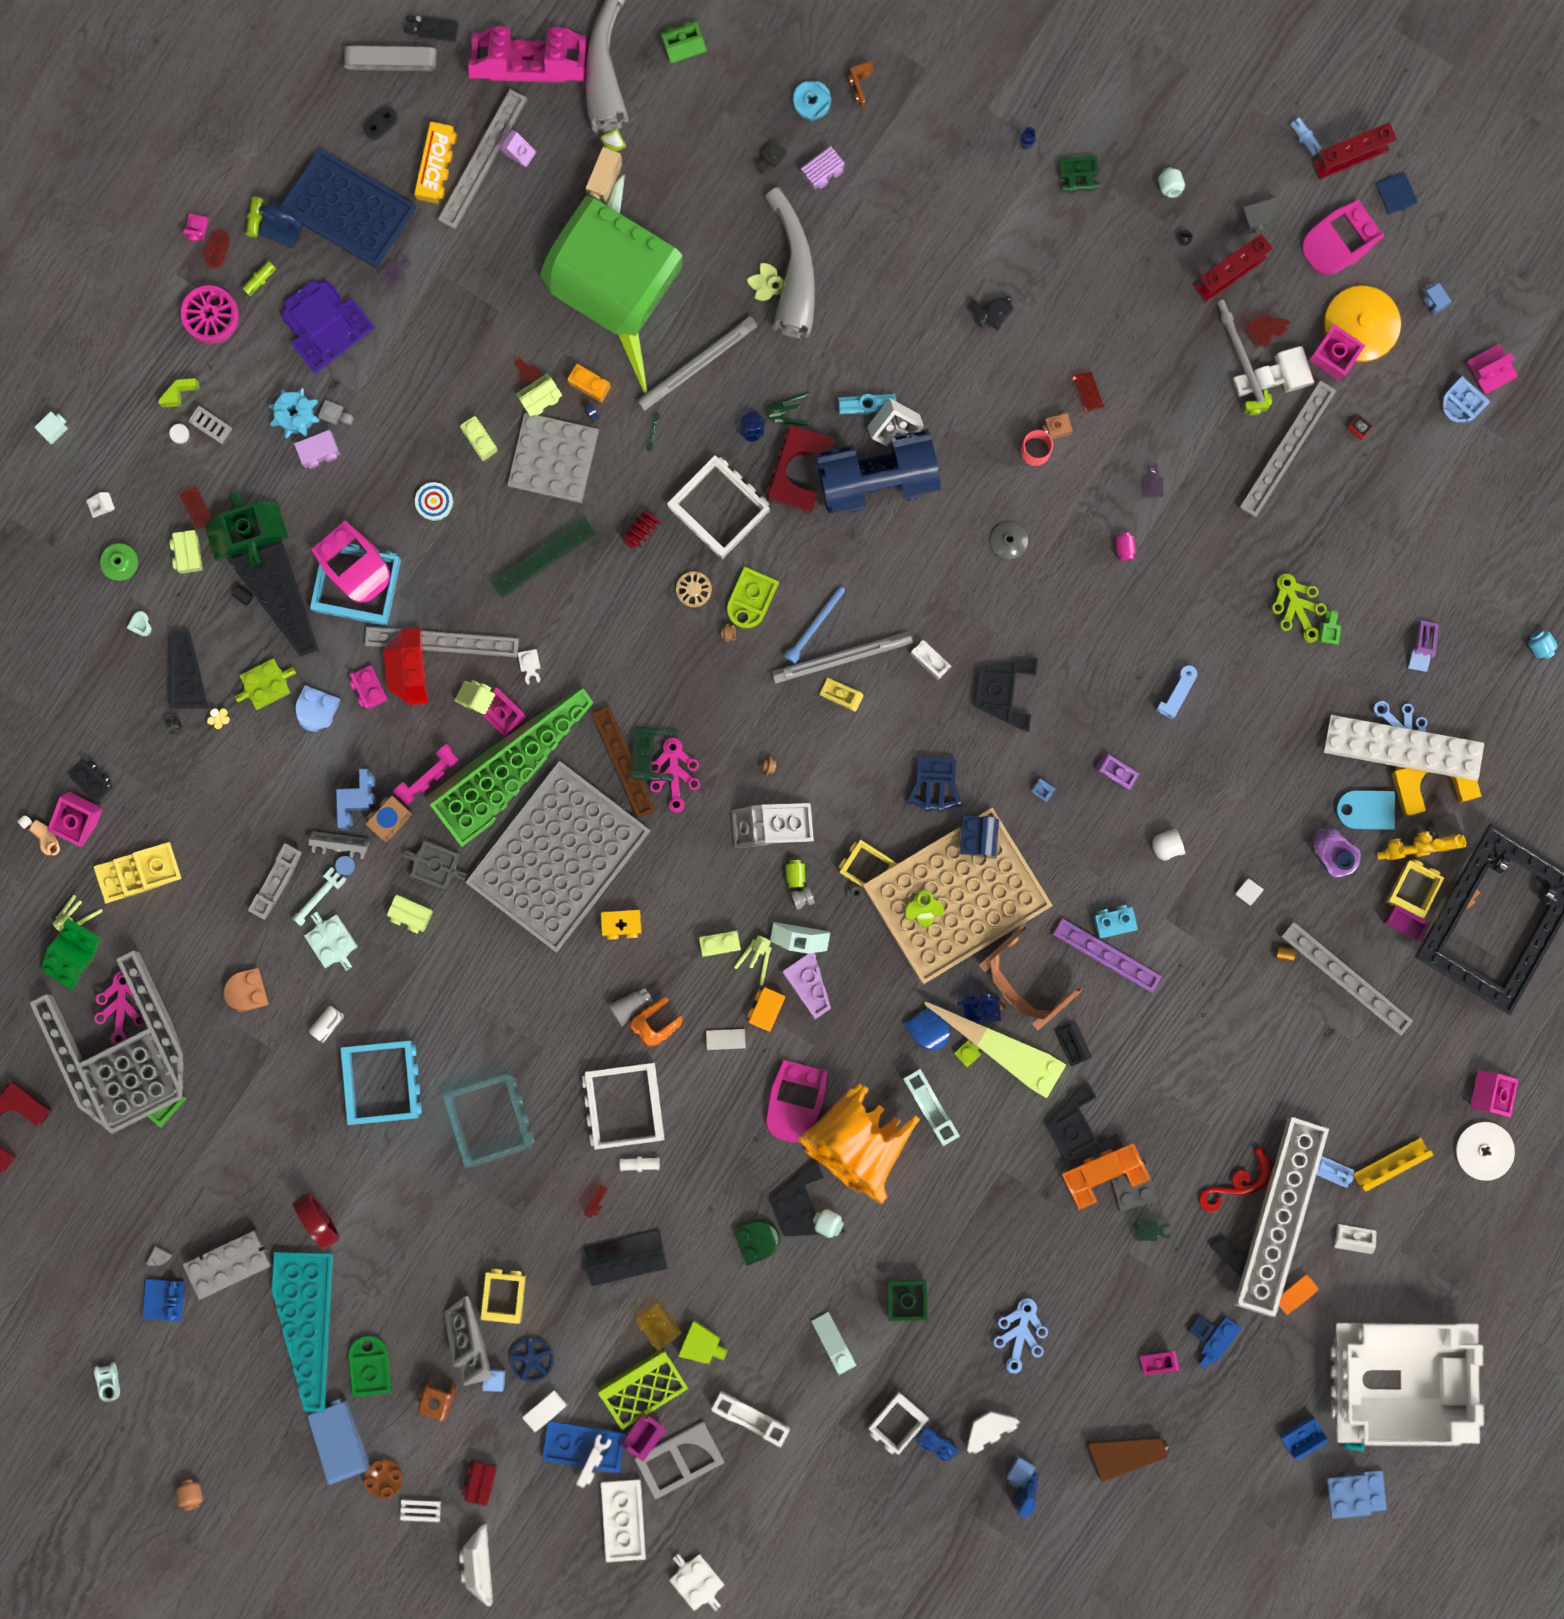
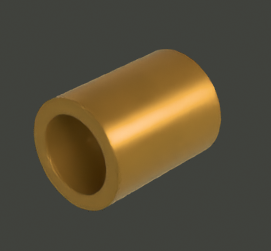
(1285, 954)

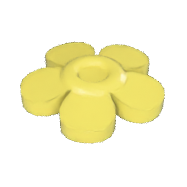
(218, 718)

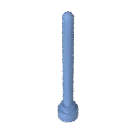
(793, 653)

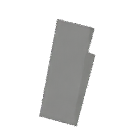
(466, 1342)

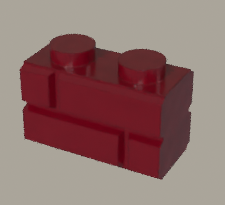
(480, 1482)

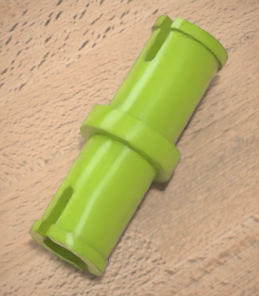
(254, 217)
(259, 278)

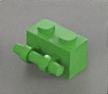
(683, 41)

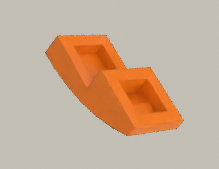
(1297, 1294)

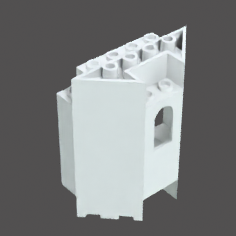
(1437, 1384)

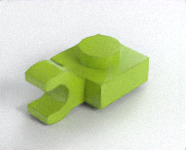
(968, 1053)

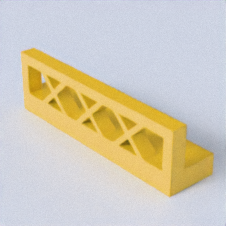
(1392, 1165)

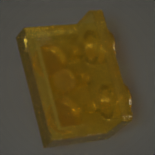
(658, 1326)

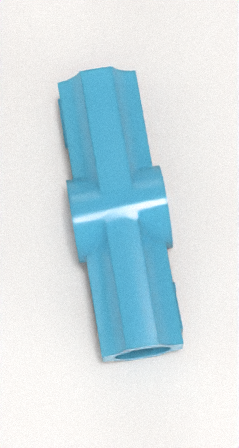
(854, 405)

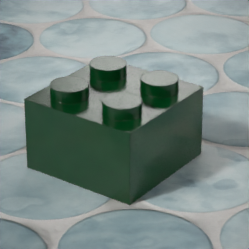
(907, 1300)

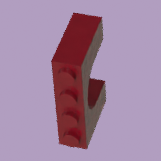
(783, 490)
(21, 1101)

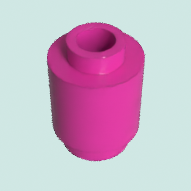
(1125, 546)

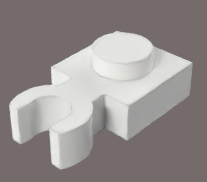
(529, 662)

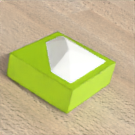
(613, 141)

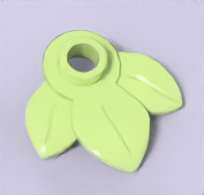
(764, 281)

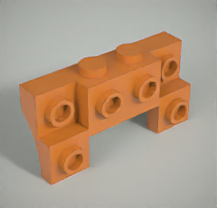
(1103, 1169)

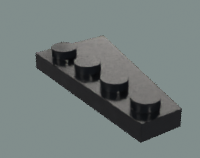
(185, 676)

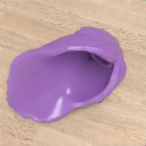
(1328, 844)

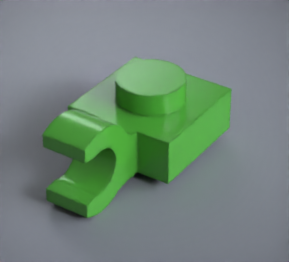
(1329, 631)

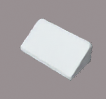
(725, 1039)
(1355, 1239)

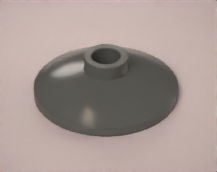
(1002, 547)

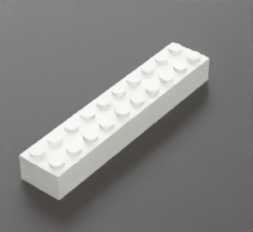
(1281, 1217)

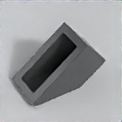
(1259, 214)
(1446, 826)

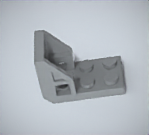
(772, 824)

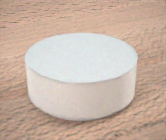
(179, 433)

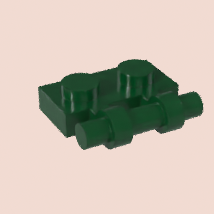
(1079, 168)

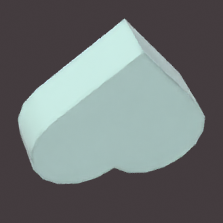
(139, 624)

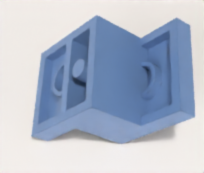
(355, 800)
(1356, 1494)

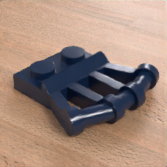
(935, 771)

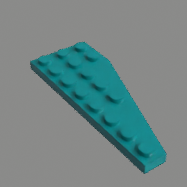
(303, 1304)

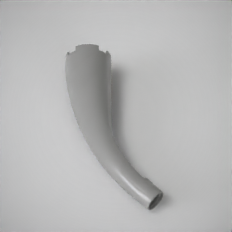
(603, 94)
(797, 297)

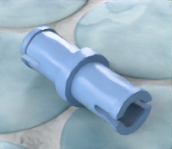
(1306, 136)

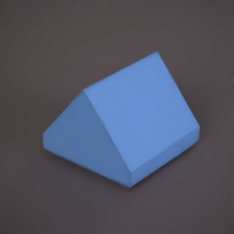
(1043, 789)

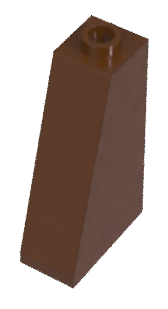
(1125, 1455)

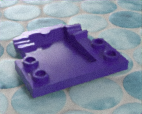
(323, 323)

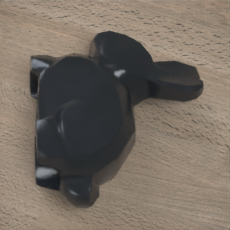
(994, 313)

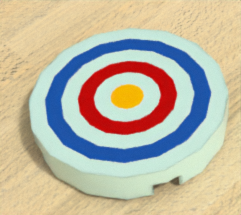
(434, 501)

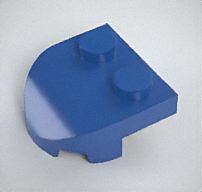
(929, 1030)

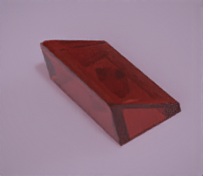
(1088, 392)

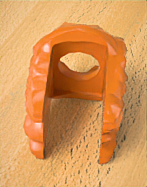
(648, 1036)

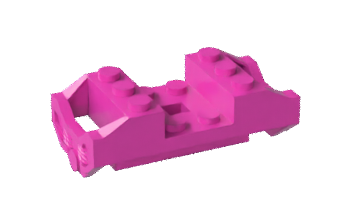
(527, 59)

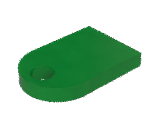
(369, 1369)

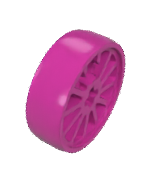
(214, 292)

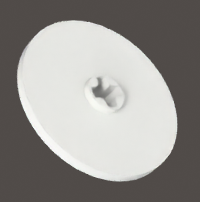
(1470, 1154)

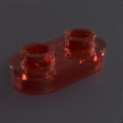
(218, 249)

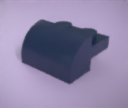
(979, 836)

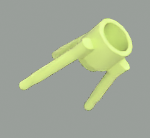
(62, 917)
(760, 946)

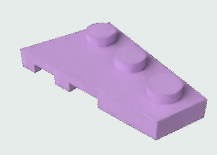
(807, 983)

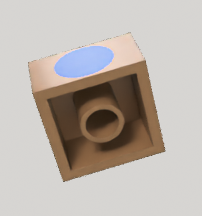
(388, 818)

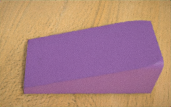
(1116, 771)

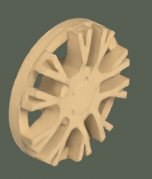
(693, 589)

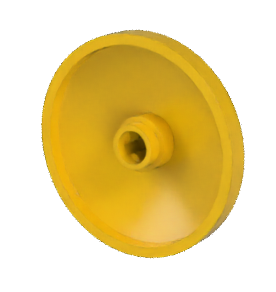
(1366, 316)

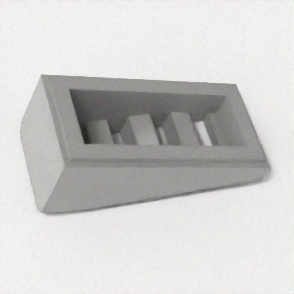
(197, 414)

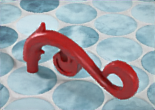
(1239, 1189)

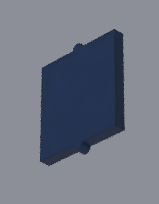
(1396, 193)

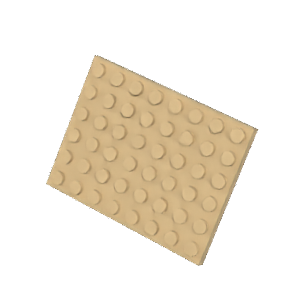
(978, 898)

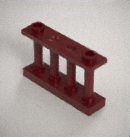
(1354, 151)
(1233, 268)

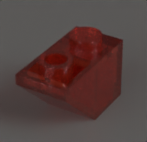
(1264, 329)

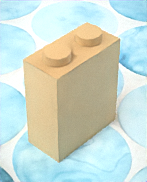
(604, 175)

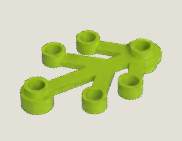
(1296, 605)

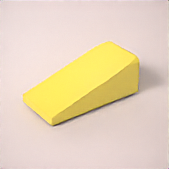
(841, 694)

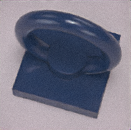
(279, 225)

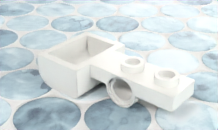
(1290, 370)

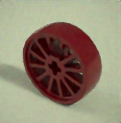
(316, 1220)

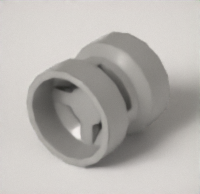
(802, 897)

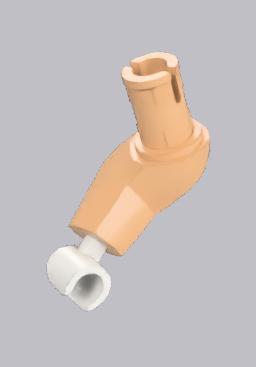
(47, 840)

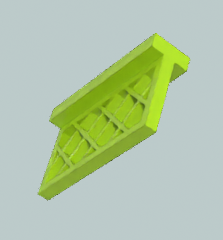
(635, 1373)

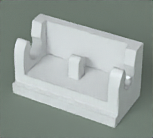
(930, 660)

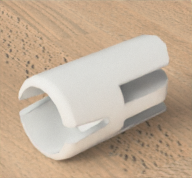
(326, 1024)

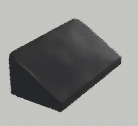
(1073, 1044)

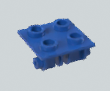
(163, 1300)
(944, 1450)

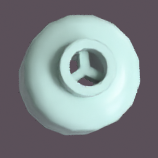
(1171, 182)
(828, 1223)

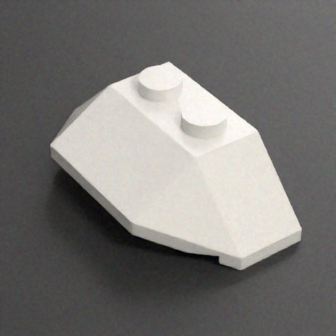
(477, 1566)

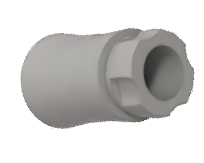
(630, 1006)

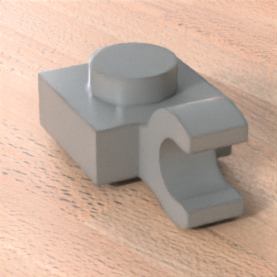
(333, 414)

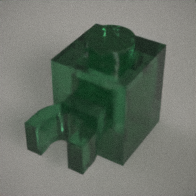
(1149, 1230)

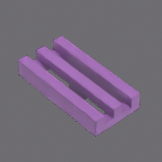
(1424, 649)

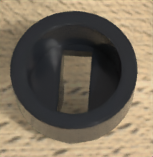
(1185, 241)

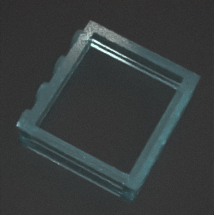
(522, 1119)

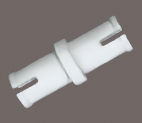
(640, 1164)

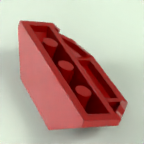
(406, 667)

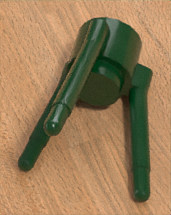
(778, 410)

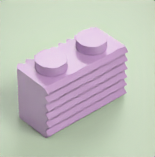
(822, 168)

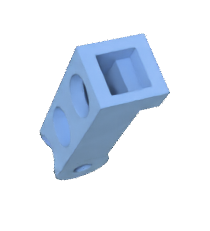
(1186, 679)

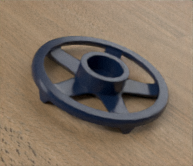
(531, 1360)

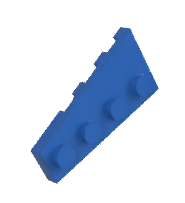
(1025, 1500)

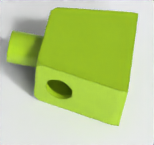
(702, 1345)

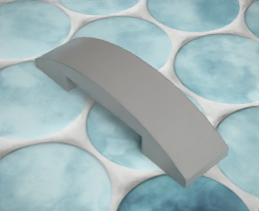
(275, 882)

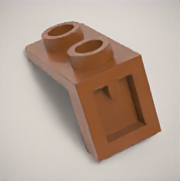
(860, 71)

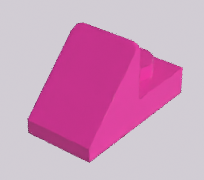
(1159, 1362)

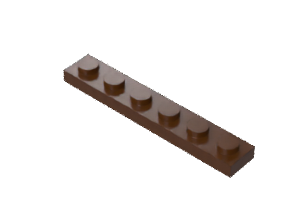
(623, 762)

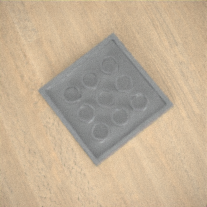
(553, 458)

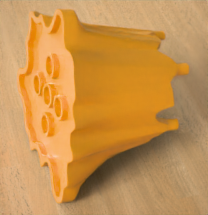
(855, 1146)

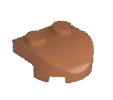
(245, 991)

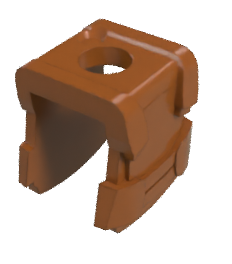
(445, 1399)

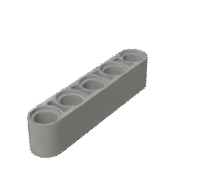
(389, 58)

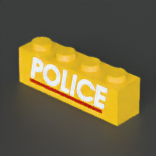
(434, 163)

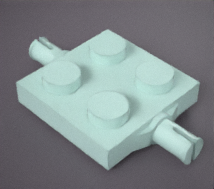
(331, 941)

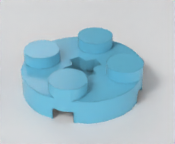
(812, 89)

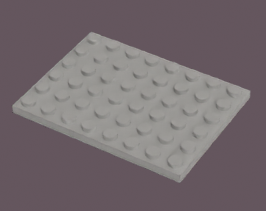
(558, 856)

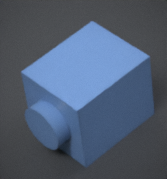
(1020, 1472)

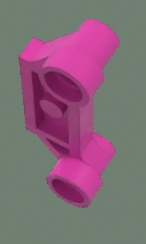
(447, 759)

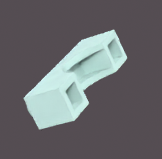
(931, 1107)

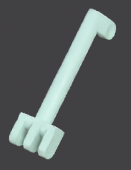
(331, 881)

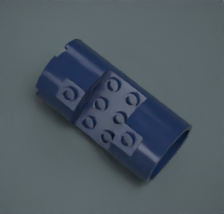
(909, 466)

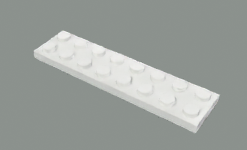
(1404, 747)

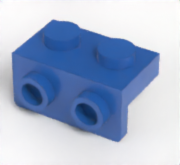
(1304, 1438)

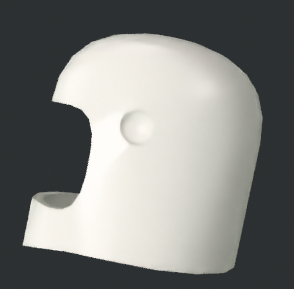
(1168, 845)

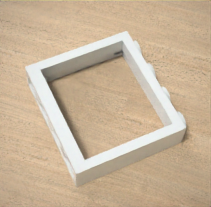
(735, 478)
(590, 1102)

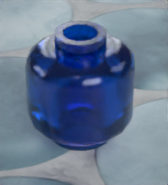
(752, 426)

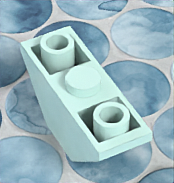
(799, 938)

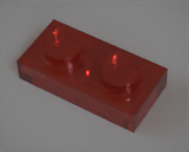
(196, 507)

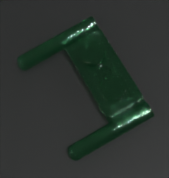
(644, 753)

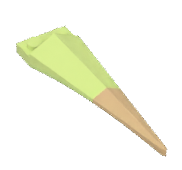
(1029, 1065)

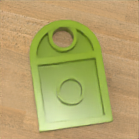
(752, 597)

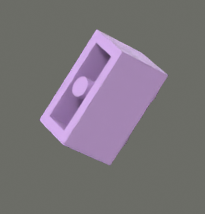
(317, 449)

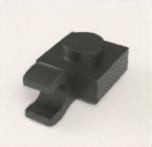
(772, 156)

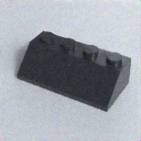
(625, 1258)

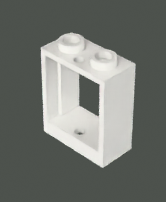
(911, 1408)

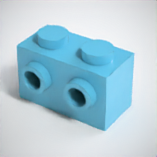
(1115, 922)

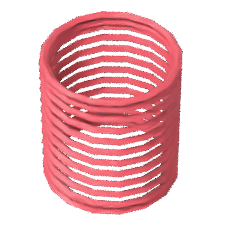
(1043, 436)

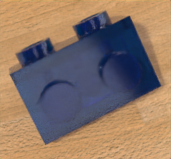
(981, 1010)

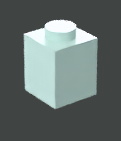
(52, 427)

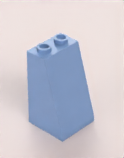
(338, 1442)

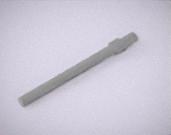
(1227, 319)

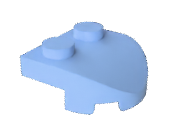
(1464, 401)
(315, 709)

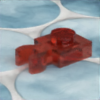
(594, 1207)

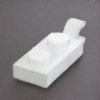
(594, 1459)

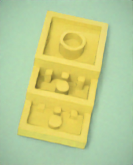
(137, 873)

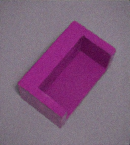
(1406, 923)
(642, 1437)

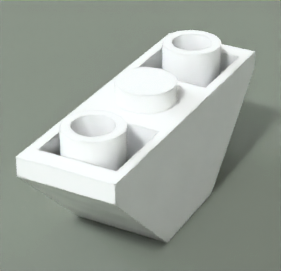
(988, 1428)

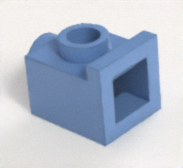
(1436, 298)

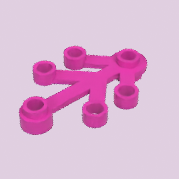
(676, 770)
(119, 1005)

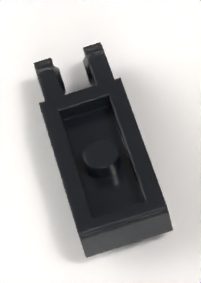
(433, 28)

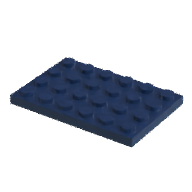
(348, 208)

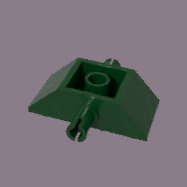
(263, 526)

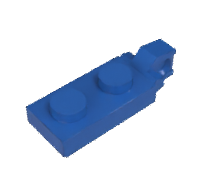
(1219, 1342)

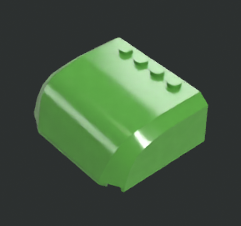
(610, 268)

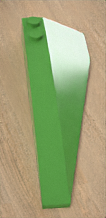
(490, 781)

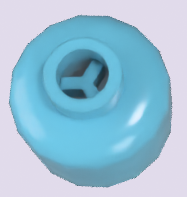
(1542, 644)

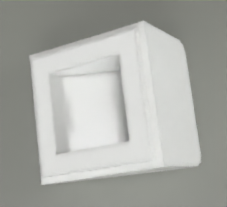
(100, 504)
(1249, 891)

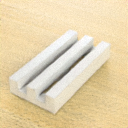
(415, 1510)

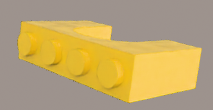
(1408, 782)

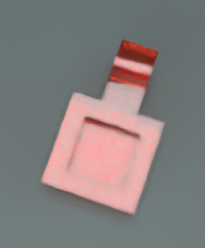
(529, 374)

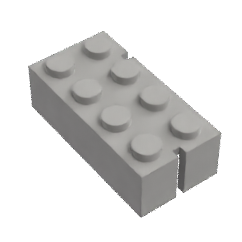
(227, 1265)

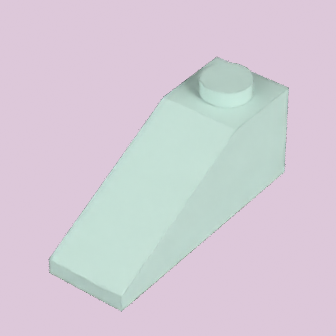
(833, 1343)

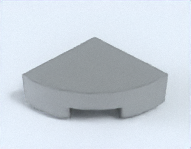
(158, 1257)

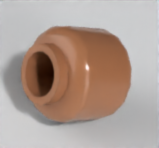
(189, 1495)

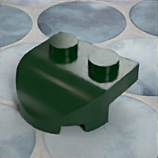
(757, 1240)

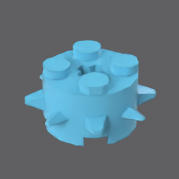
(298, 422)

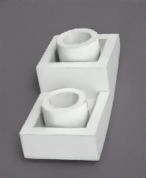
(544, 1411)

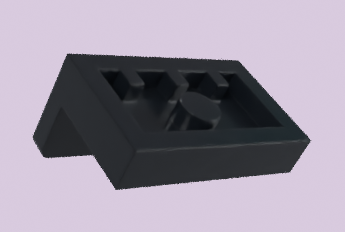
(91, 781)

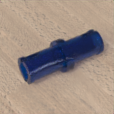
(1027, 138)

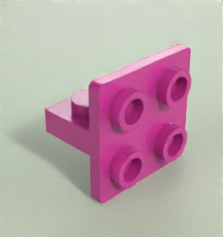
(1492, 368)

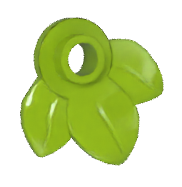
(924, 911)

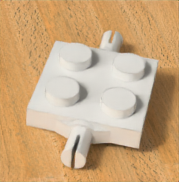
(696, 1582)

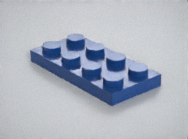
(575, 1443)

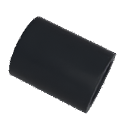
(242, 595)

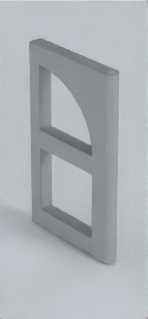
(695, 1435)

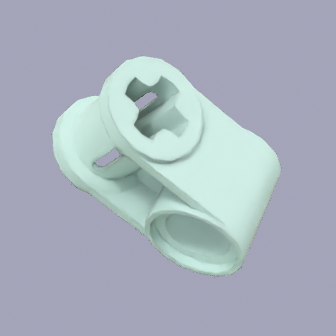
(107, 1380)

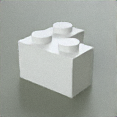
(893, 419)

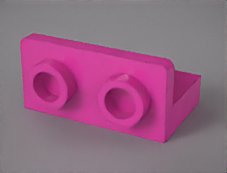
(369, 687)

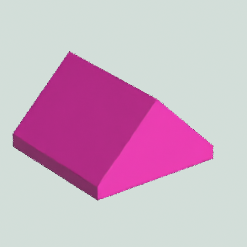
(503, 713)

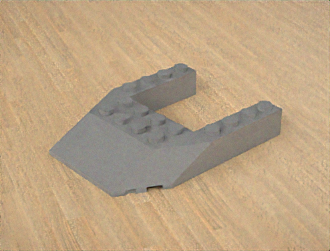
(129, 1077)

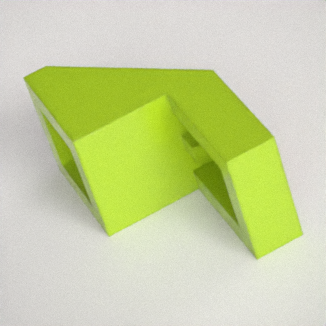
(172, 396)

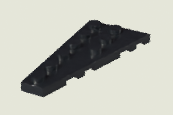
(279, 595)

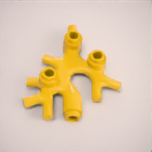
(1421, 846)

